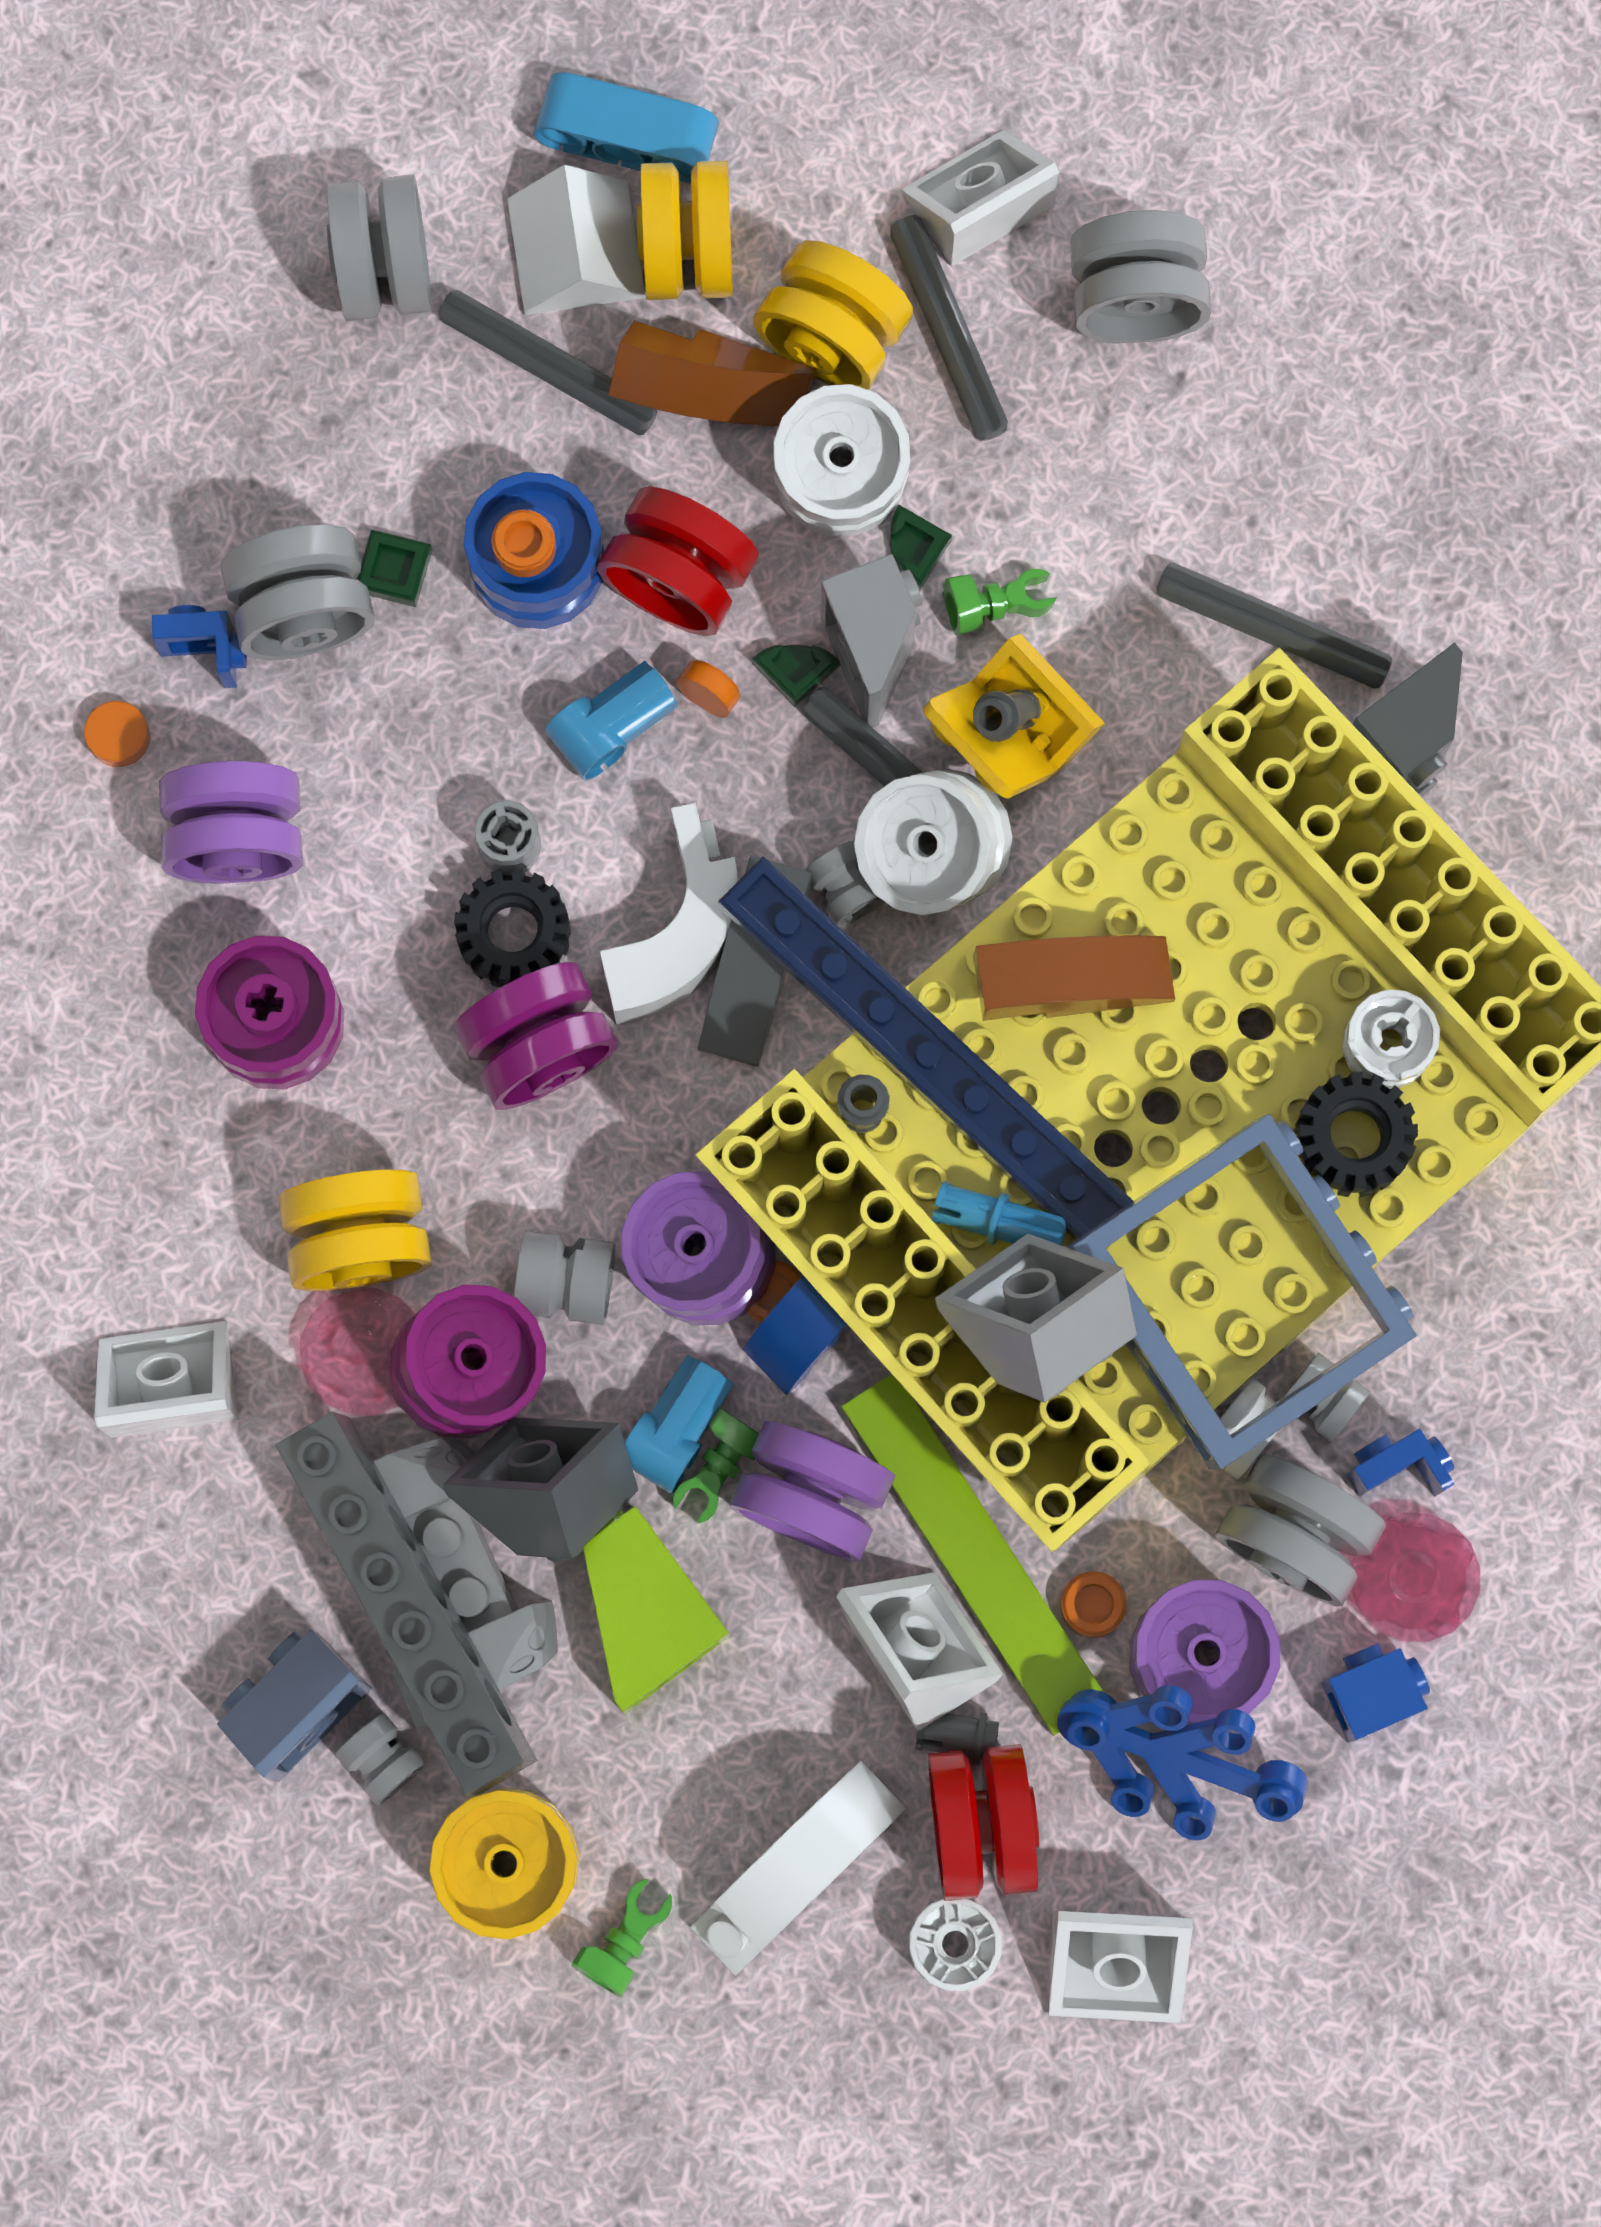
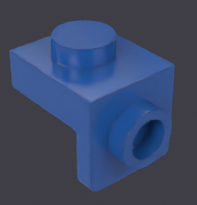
(196, 632)
(1384, 1460)

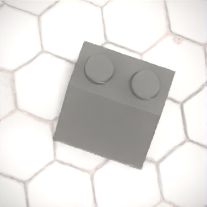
(871, 629)
(1040, 1315)

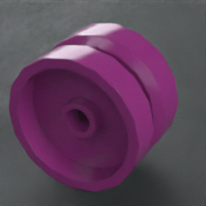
(263, 976)
(535, 1035)
(499, 1342)

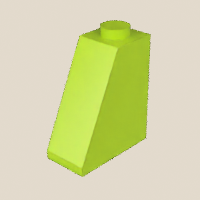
(645, 1609)

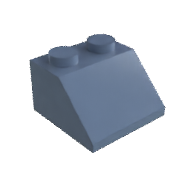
(291, 1705)

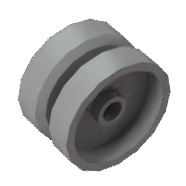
(378, 247)
(1140, 277)
(297, 592)
(1300, 1530)

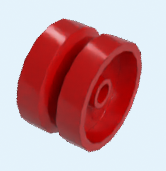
(678, 560)
(986, 1821)

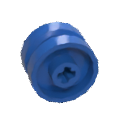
(571, 578)

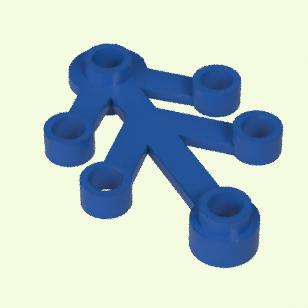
(1108, 1728)

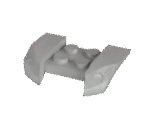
(507, 1638)

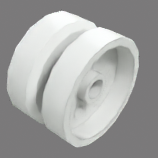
(833, 424)
(900, 857)

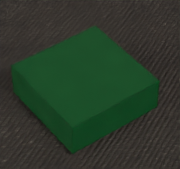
(394, 567)

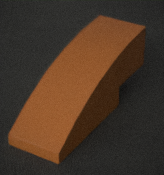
(706, 377)
(1072, 975)

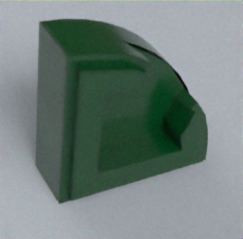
(917, 544)
(795, 669)

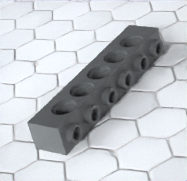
(406, 1603)

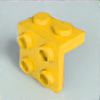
(1030, 753)

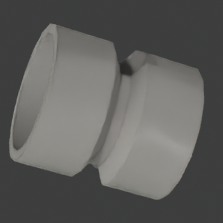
(565, 1276)

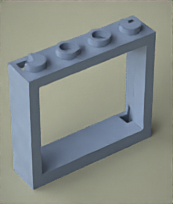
(1348, 1249)

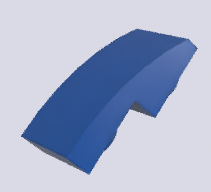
(795, 1336)

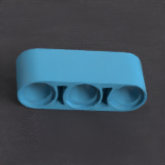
(623, 125)

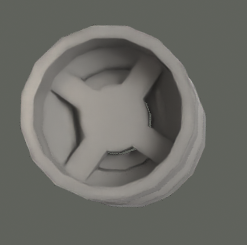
(510, 847)
(846, 889)
(1337, 1409)
(380, 1759)

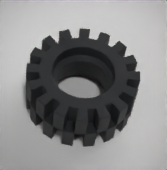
(501, 893)
(1378, 1102)

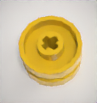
(685, 230)
(833, 314)
(354, 1230)
(470, 1842)

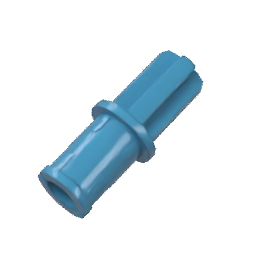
(994, 1216)

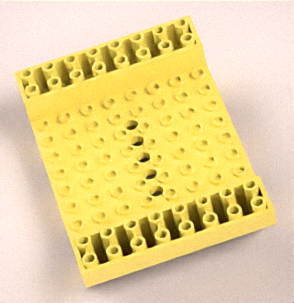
(1284, 885)

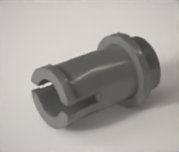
(1002, 714)
(863, 1088)
(959, 1733)

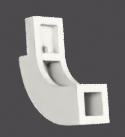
(683, 956)
(797, 1867)

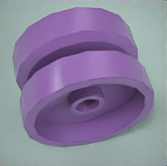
(230, 822)
(674, 1219)
(815, 1482)
(1225, 1621)

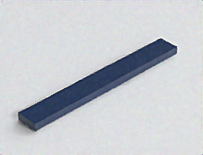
(922, 1050)

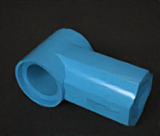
(601, 727)
(670, 1435)

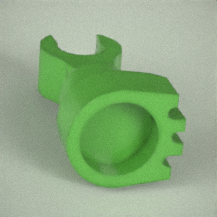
(968, 606)
(736, 1440)
(609, 1966)

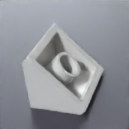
(983, 195)
(575, 241)
(165, 1380)
(919, 1644)
(1118, 1966)

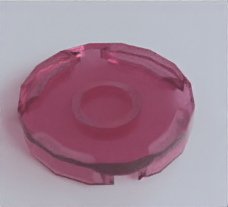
(362, 1379)
(1417, 1579)

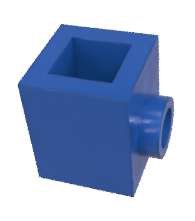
(1376, 1691)

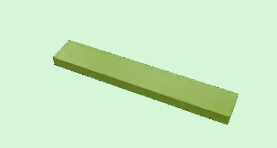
(970, 1548)

